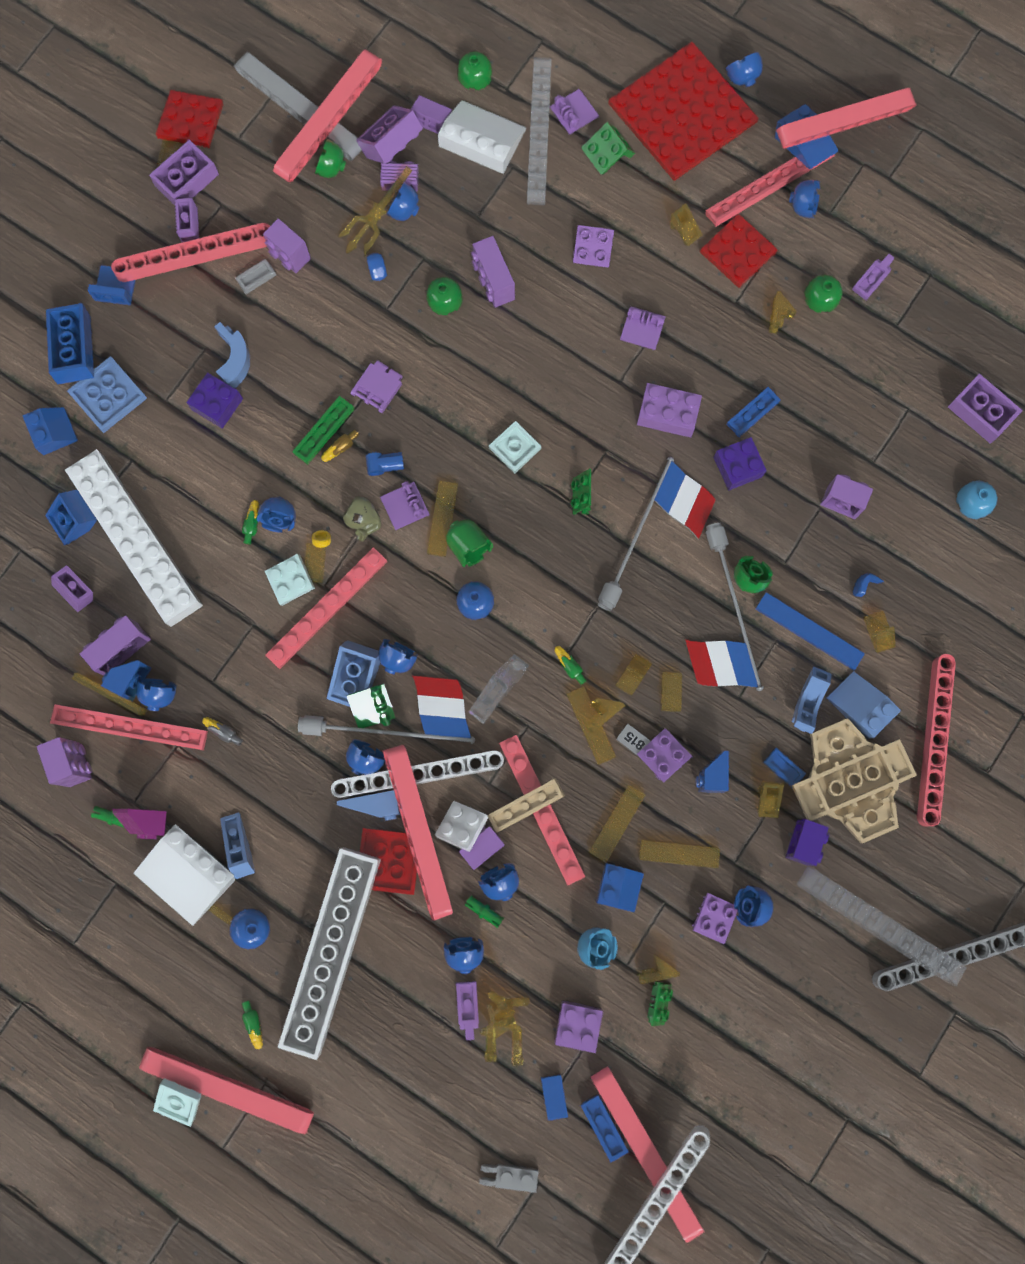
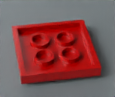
(189, 118)
(738, 250)
(397, 867)

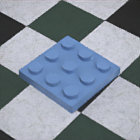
(107, 395)

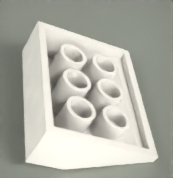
(480, 136)
(184, 875)

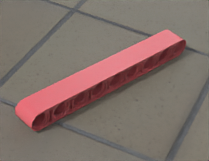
(327, 116)
(845, 118)
(184, 251)
(930, 747)
(417, 832)
(227, 1090)
(644, 1150)

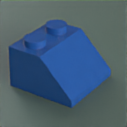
(50, 429)
(70, 516)
(123, 679)
(715, 776)
(619, 887)

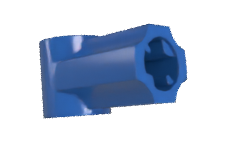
(379, 463)

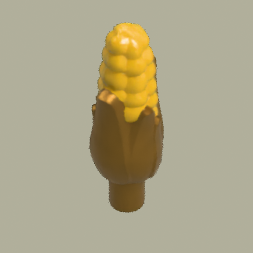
(340, 445)

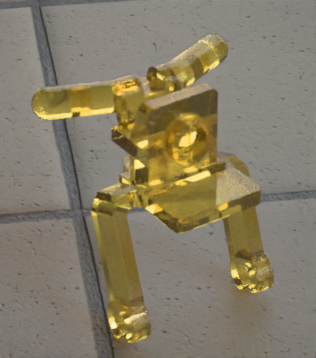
(502, 1020)

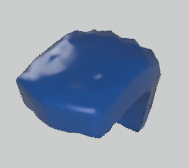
(376, 266)
(862, 583)

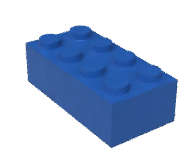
(69, 343)

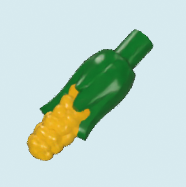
(250, 523)
(571, 667)
(251, 1022)

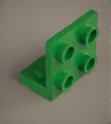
(606, 148)

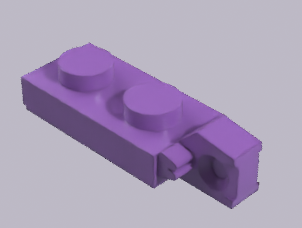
(873, 277)
(467, 1007)

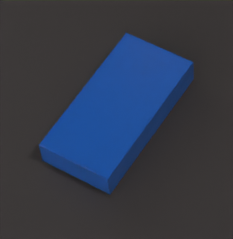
(784, 767)
(554, 1097)

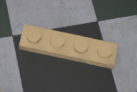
(526, 805)

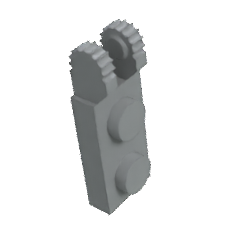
(511, 1177)

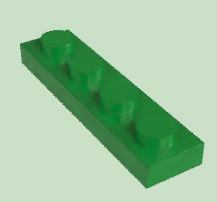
(323, 430)

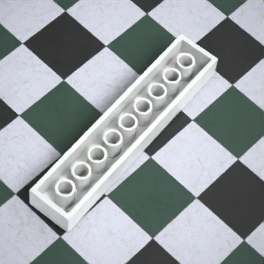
(133, 538)
(329, 953)

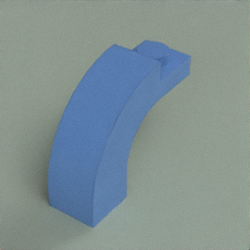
(238, 364)
(810, 700)

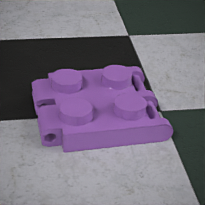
(378, 385)

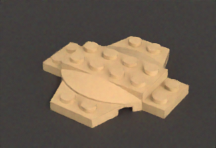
(854, 780)

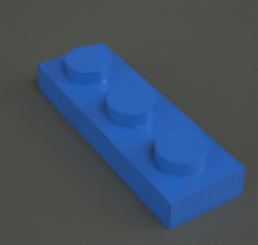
(753, 412)
(604, 1128)

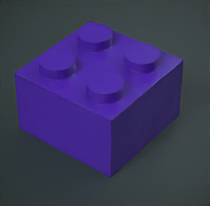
(214, 400)
(739, 463)
(807, 842)

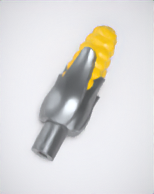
(222, 731)

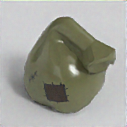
(362, 517)

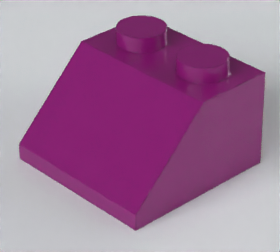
(144, 823)

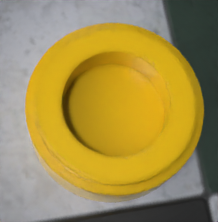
(321, 538)

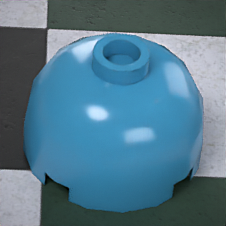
(977, 499)
(597, 948)

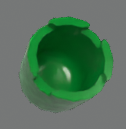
(467, 542)

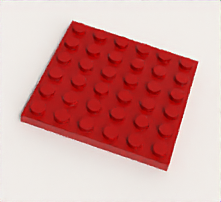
(683, 111)

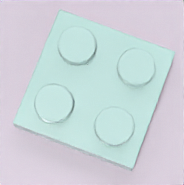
(515, 447)
(289, 579)
(177, 1102)

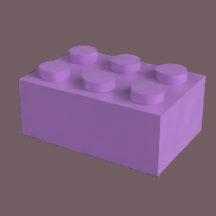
(389, 134)
(184, 173)
(493, 272)
(985, 408)
(669, 410)
(114, 645)
(64, 762)

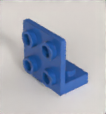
(111, 289)

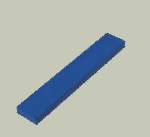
(810, 631)

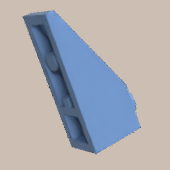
(378, 805)
(236, 846)

